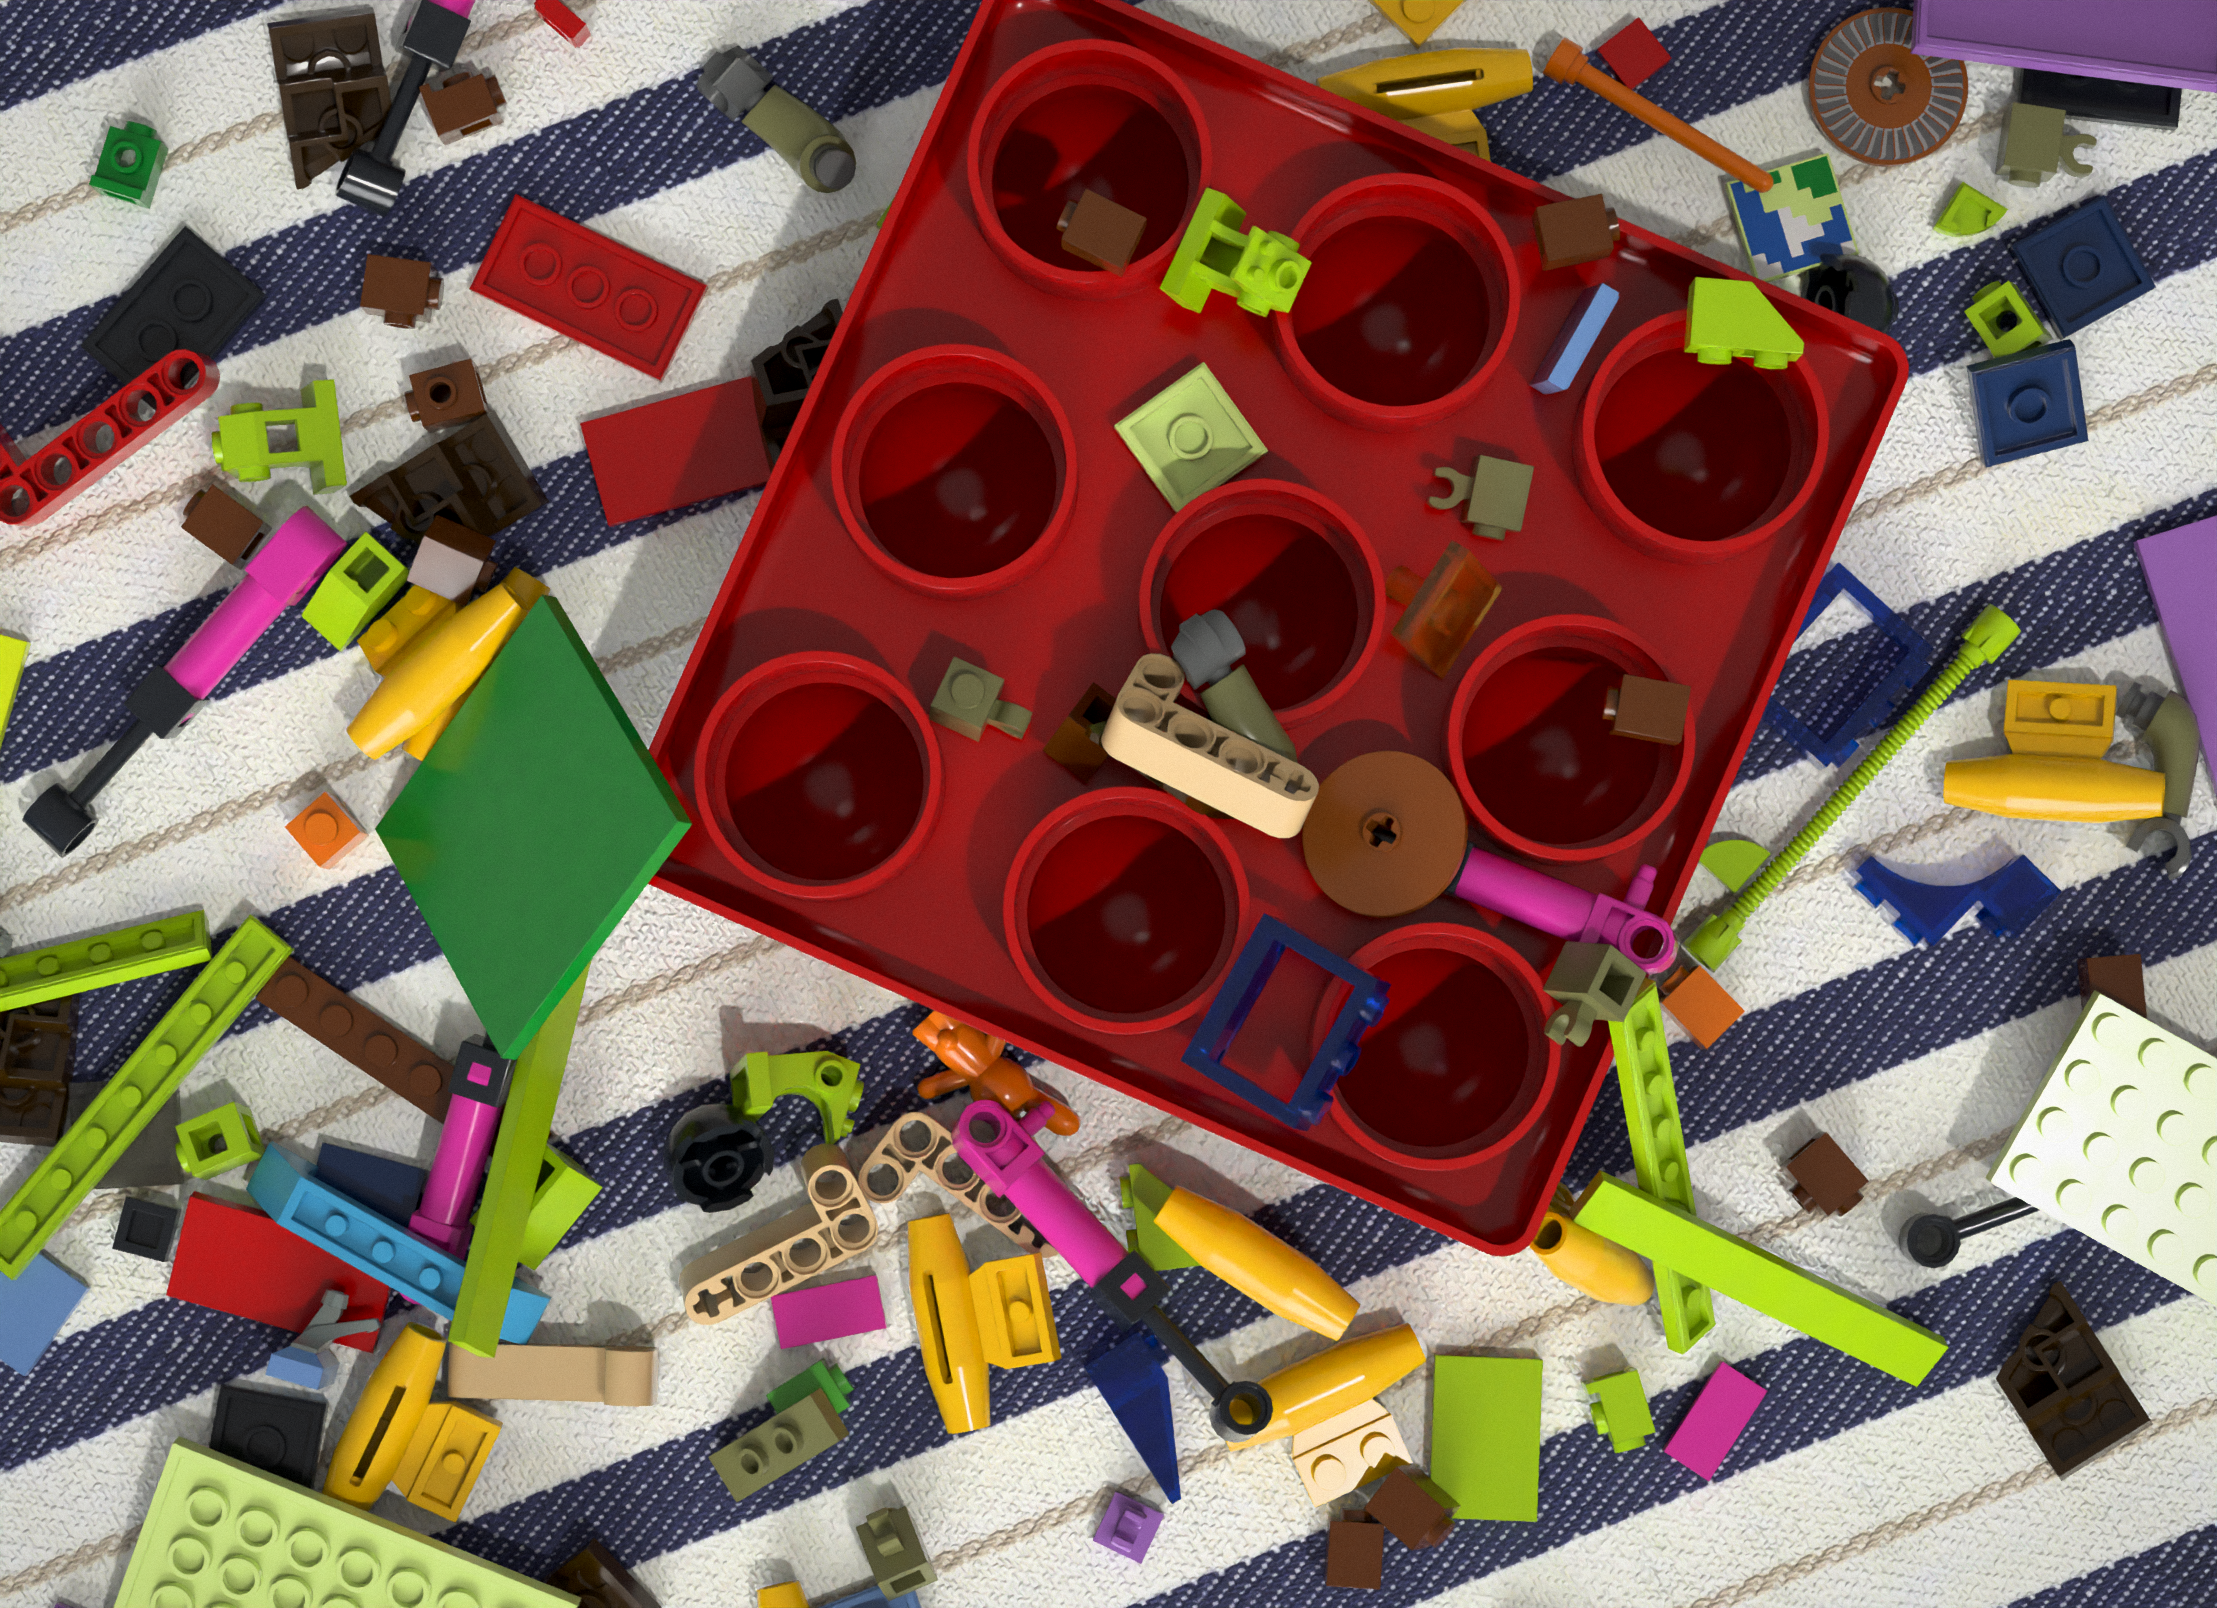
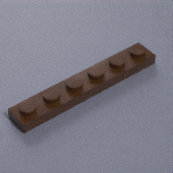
(363, 1038)

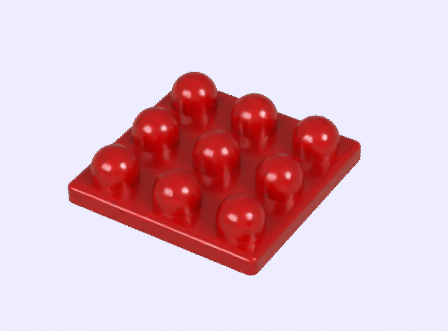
(982, 508)

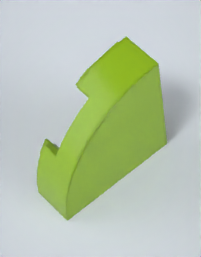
(1968, 213)
(1733, 861)

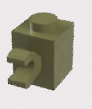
(2034, 145)
(1492, 495)
(971, 701)
(1591, 985)
(896, 1552)

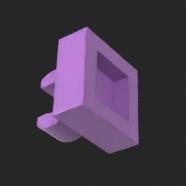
(1128, 1527)

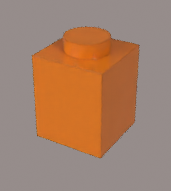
(327, 830)
(1698, 1005)

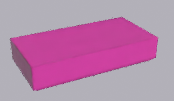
(828, 1311)
(1714, 1420)

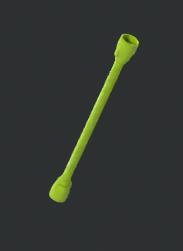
(1984, 640)

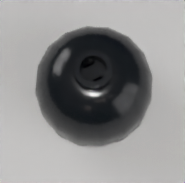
(1853, 289)
(716, 1156)

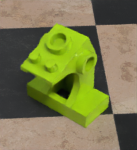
(1255, 268)
(243, 441)
(762, 1078)

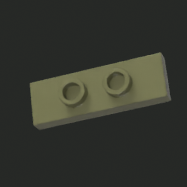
(779, 1445)

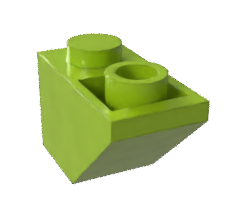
(1737, 321)
(355, 591)
(1147, 1196)

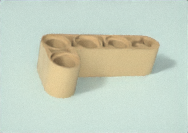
(1203, 757)
(931, 1163)
(773, 1244)
(557, 1373)

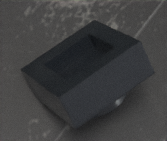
(146, 1229)

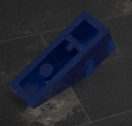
(1139, 1396)

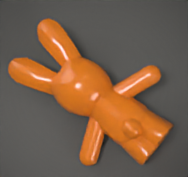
(978, 1062)

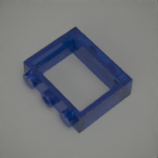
(1877, 703)
(1238, 996)

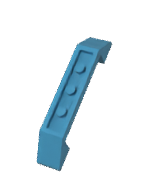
(375, 1244)

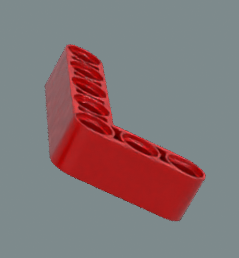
(79, 441)

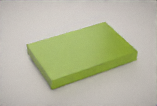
(1487, 1435)

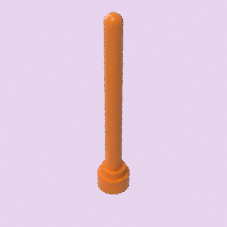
(1572, 66)

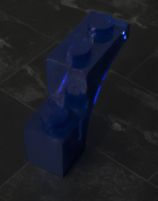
(1926, 912)

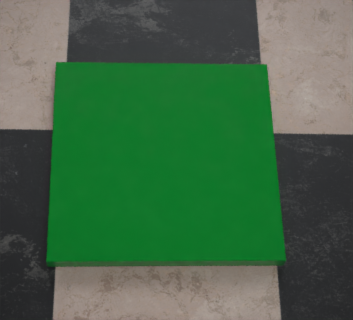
(531, 827)

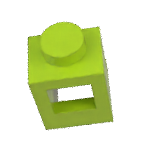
(1991, 305)
(199, 1135)
(1620, 1408)

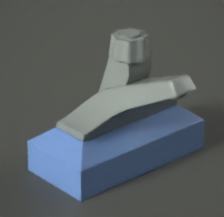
(308, 1357)

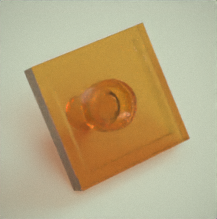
(1442, 607)

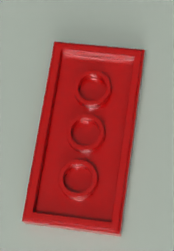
(588, 288)
(677, 452)
(258, 1270)

